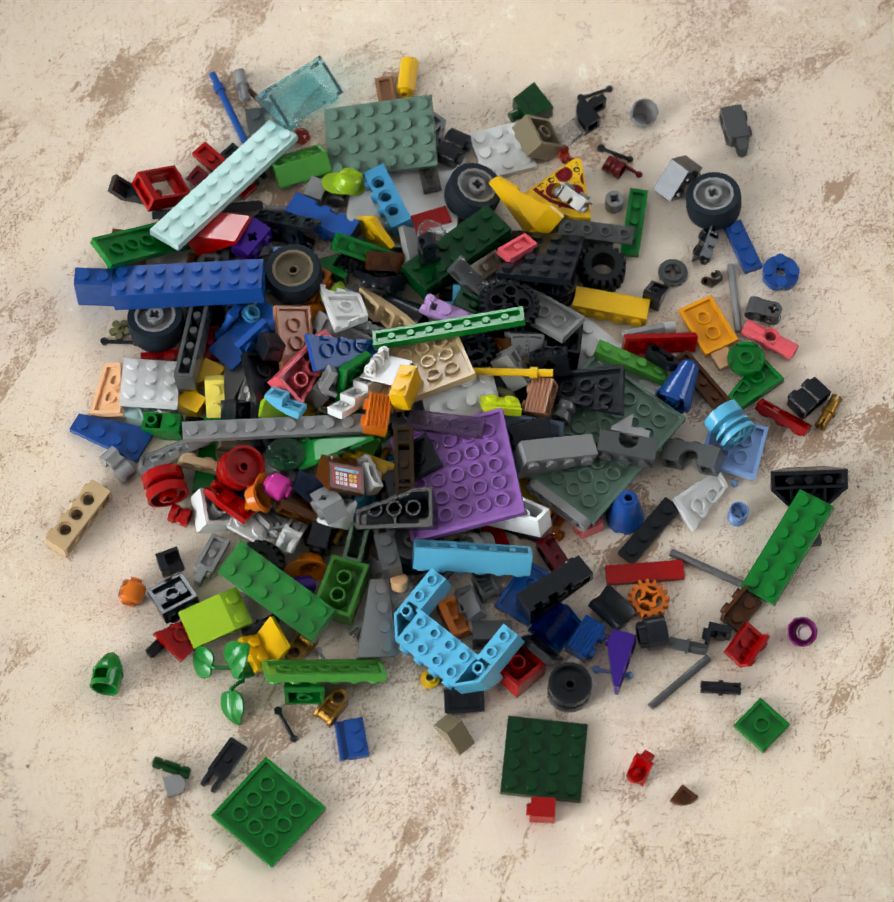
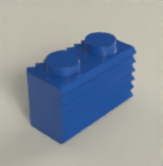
(585, 639)

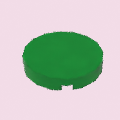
(745, 359)

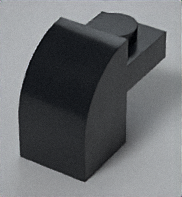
(587, 112)

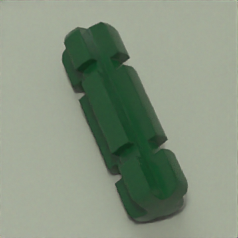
(171, 767)

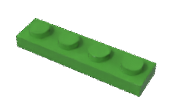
(631, 362)

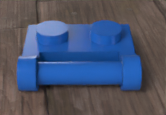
(232, 317)

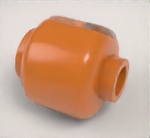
(132, 592)

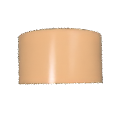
(399, 583)

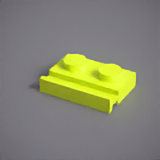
(509, 404)

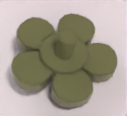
(119, 329)

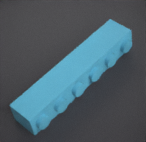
(471, 557)

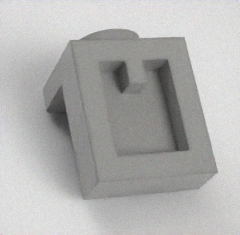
(327, 379)

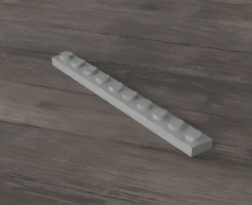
(270, 428)

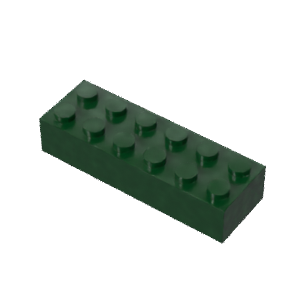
(471, 239)

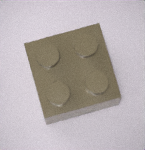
(537, 137)

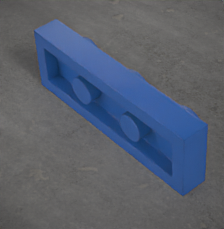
(743, 247)

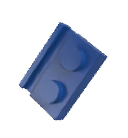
(351, 739)

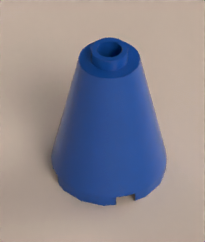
(680, 386)
(625, 513)

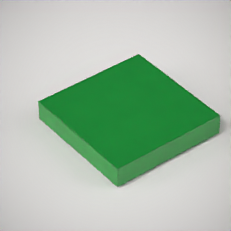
(761, 725)

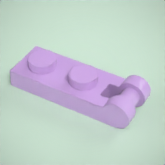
(443, 309)

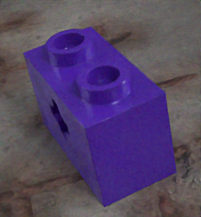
(252, 240)

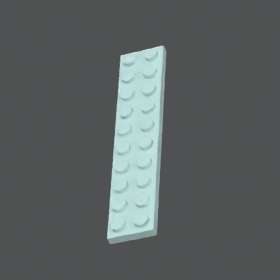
(223, 185)

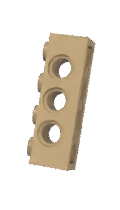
(66, 543)

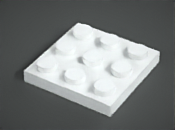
(501, 151)
(148, 384)

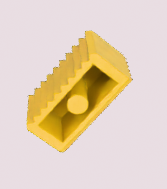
(405, 387)

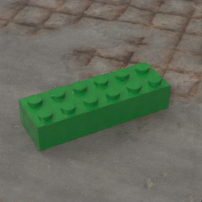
(277, 592)

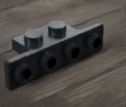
(287, 227)

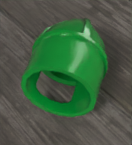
(107, 675)

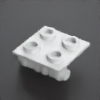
(383, 367)

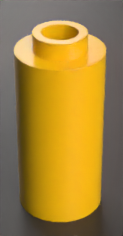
(407, 77)

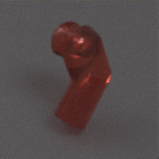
(564, 155)

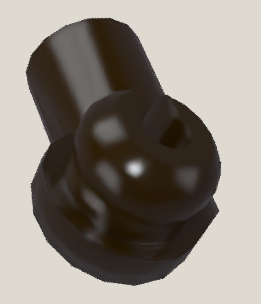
(711, 282)

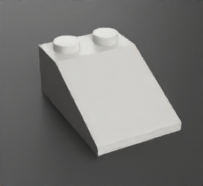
(207, 515)

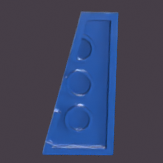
(335, 351)
(125, 437)

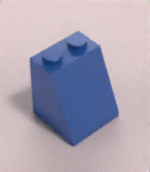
(93, 286)

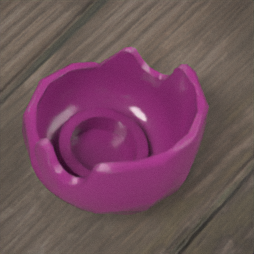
(802, 631)

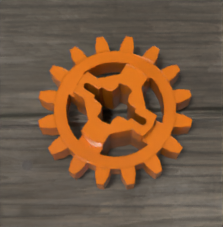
(651, 592)

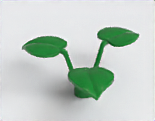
(236, 656)

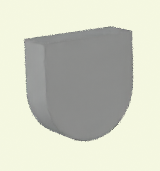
(174, 785)

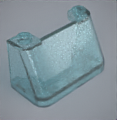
(300, 94)

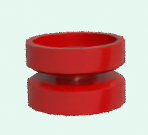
(240, 467)
(164, 485)

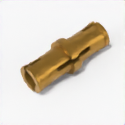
(828, 412)

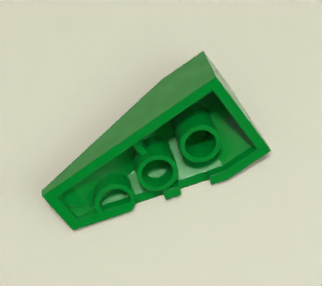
(330, 445)

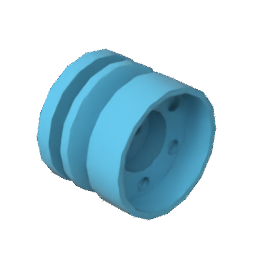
(729, 424)

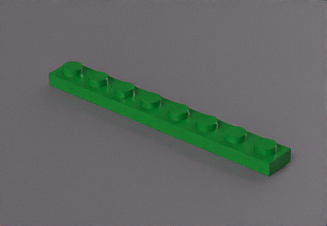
(449, 328)

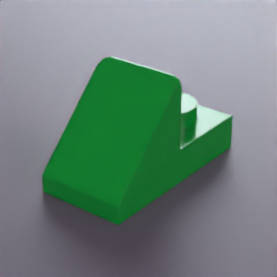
(338, 274)

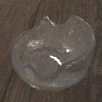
(431, 226)

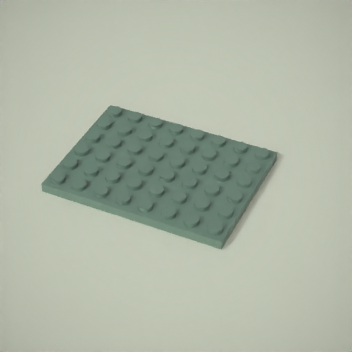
(597, 485)

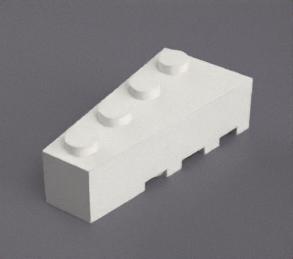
(534, 523)

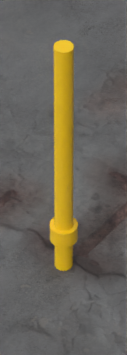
(533, 372)

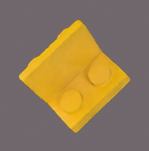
(266, 644)

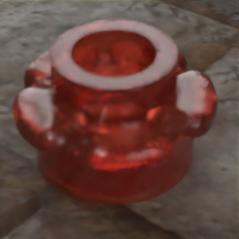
(303, 135)

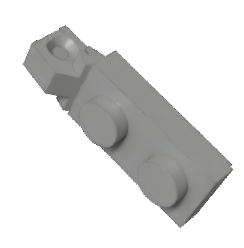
(210, 558)

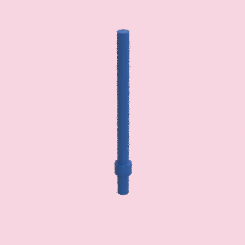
(220, 90)

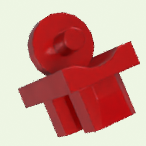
(640, 768)

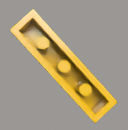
(611, 306)

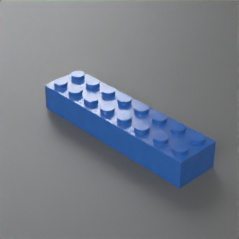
(189, 284)

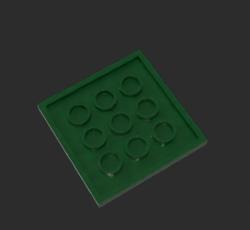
(544, 759)

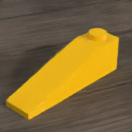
(528, 212)

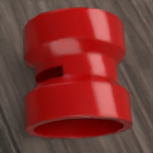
(180, 515)

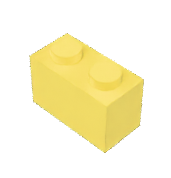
(214, 394)

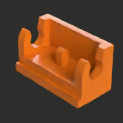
(452, 619)

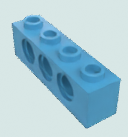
(377, 178)

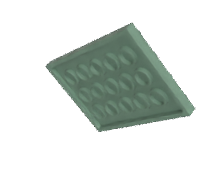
(382, 132)

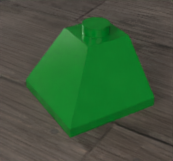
(303, 693)

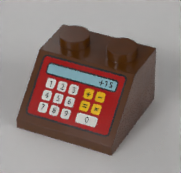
(341, 474)

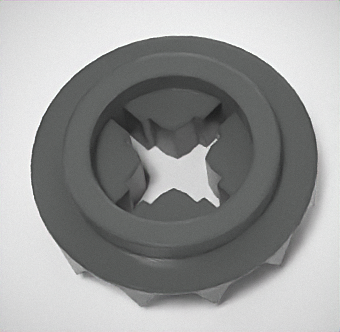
(680, 272)

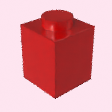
(541, 809)

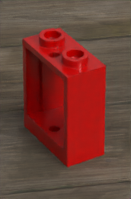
(143, 186)

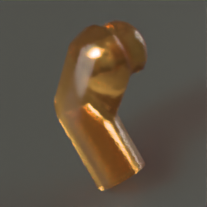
(556, 528)

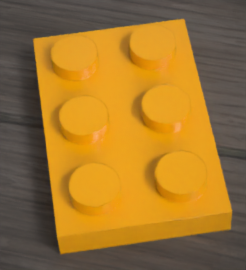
(709, 324)

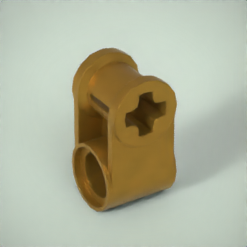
(301, 646)
(330, 710)

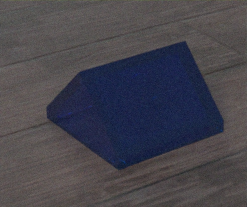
(556, 626)

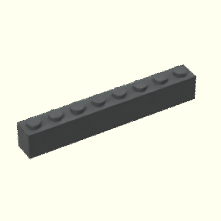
(194, 341)

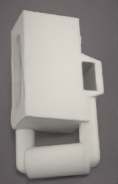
(372, 476)

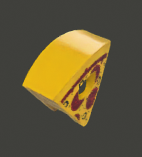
(572, 173)

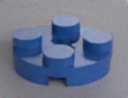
(781, 282)

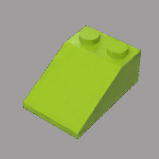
(215, 617)

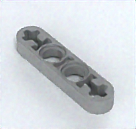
(558, 505)

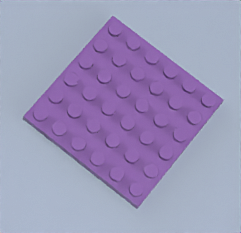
(476, 482)

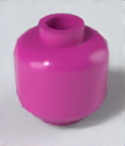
(277, 486)

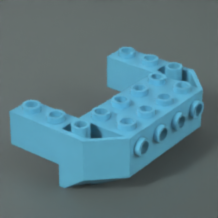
(444, 652)

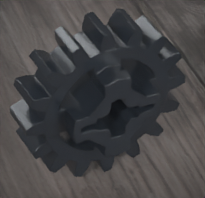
(476, 352)

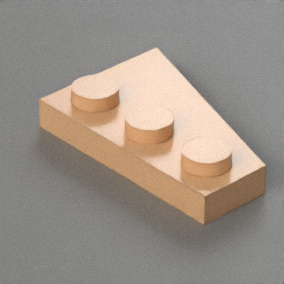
(108, 392)

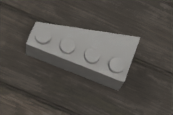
(553, 454)

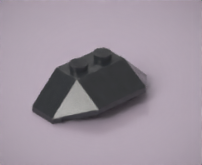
(820, 481)

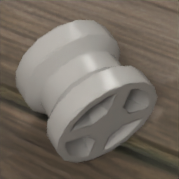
(614, 206)

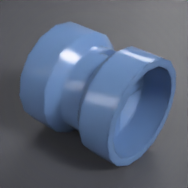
(740, 510)

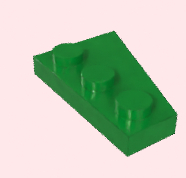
(755, 387)

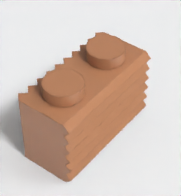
(540, 397)

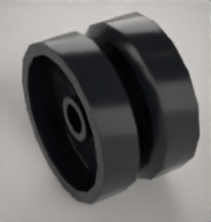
(573, 676)

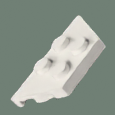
(343, 308)

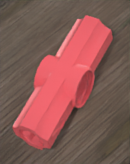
(760, 334)

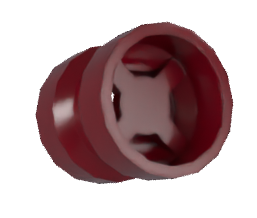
(612, 166)

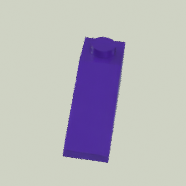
(620, 651)

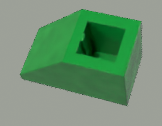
(163, 425)

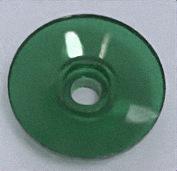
(285, 448)

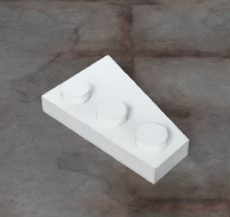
(698, 499)

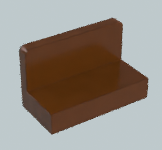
(297, 508)

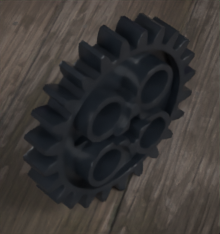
(510, 295)

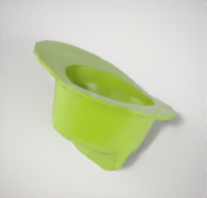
(345, 182)

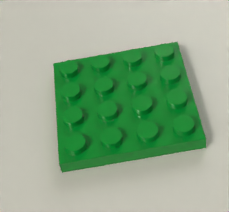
(268, 812)

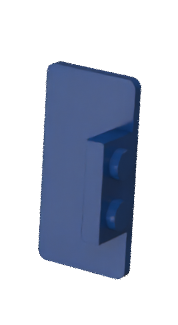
(243, 337)

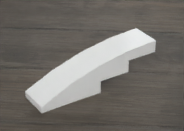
(354, 397)

